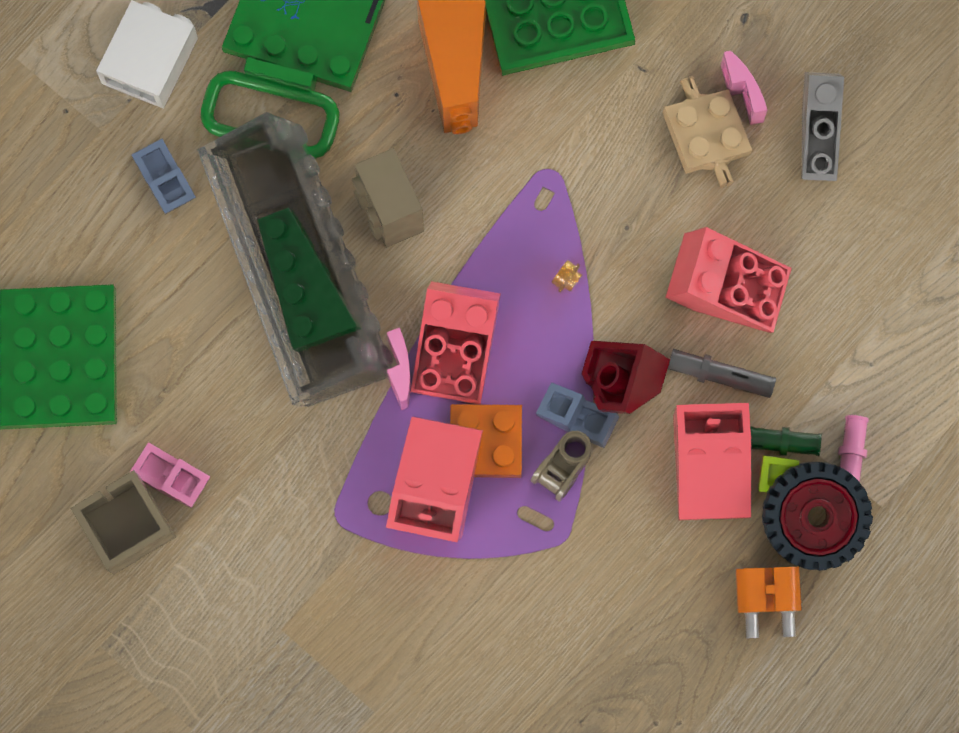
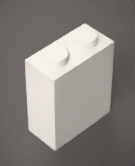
(147, 53)

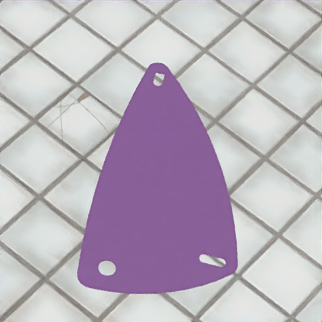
(536, 341)

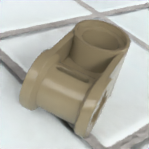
(560, 470)

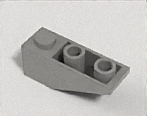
(821, 125)

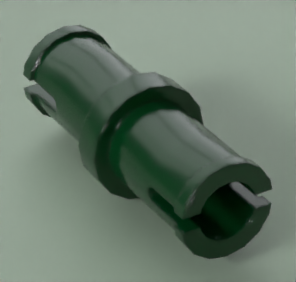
(785, 441)

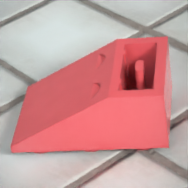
(728, 280)
(455, 342)
(713, 461)
(434, 479)

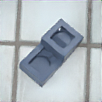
(163, 176)
(574, 413)

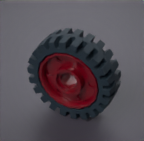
(845, 523)

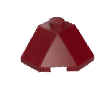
(623, 375)

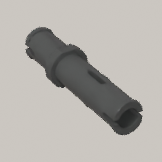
(721, 373)

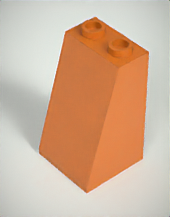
(454, 53)

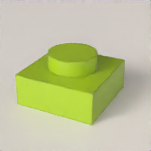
(771, 468)

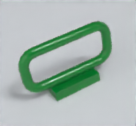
(276, 81)

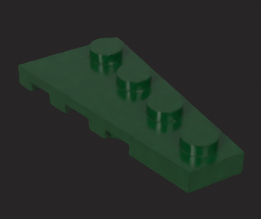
(306, 293)

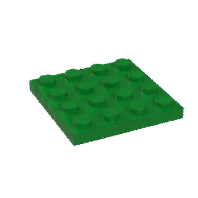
(58, 357)

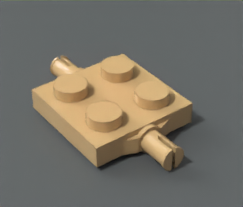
(707, 131)

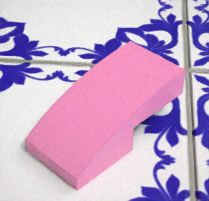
(741, 81)
(399, 375)
(170, 475)

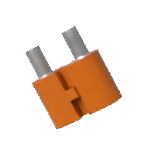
(769, 591)

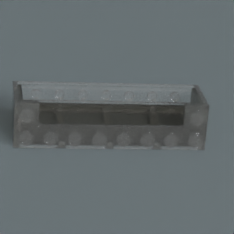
(263, 172)

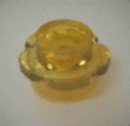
(567, 276)

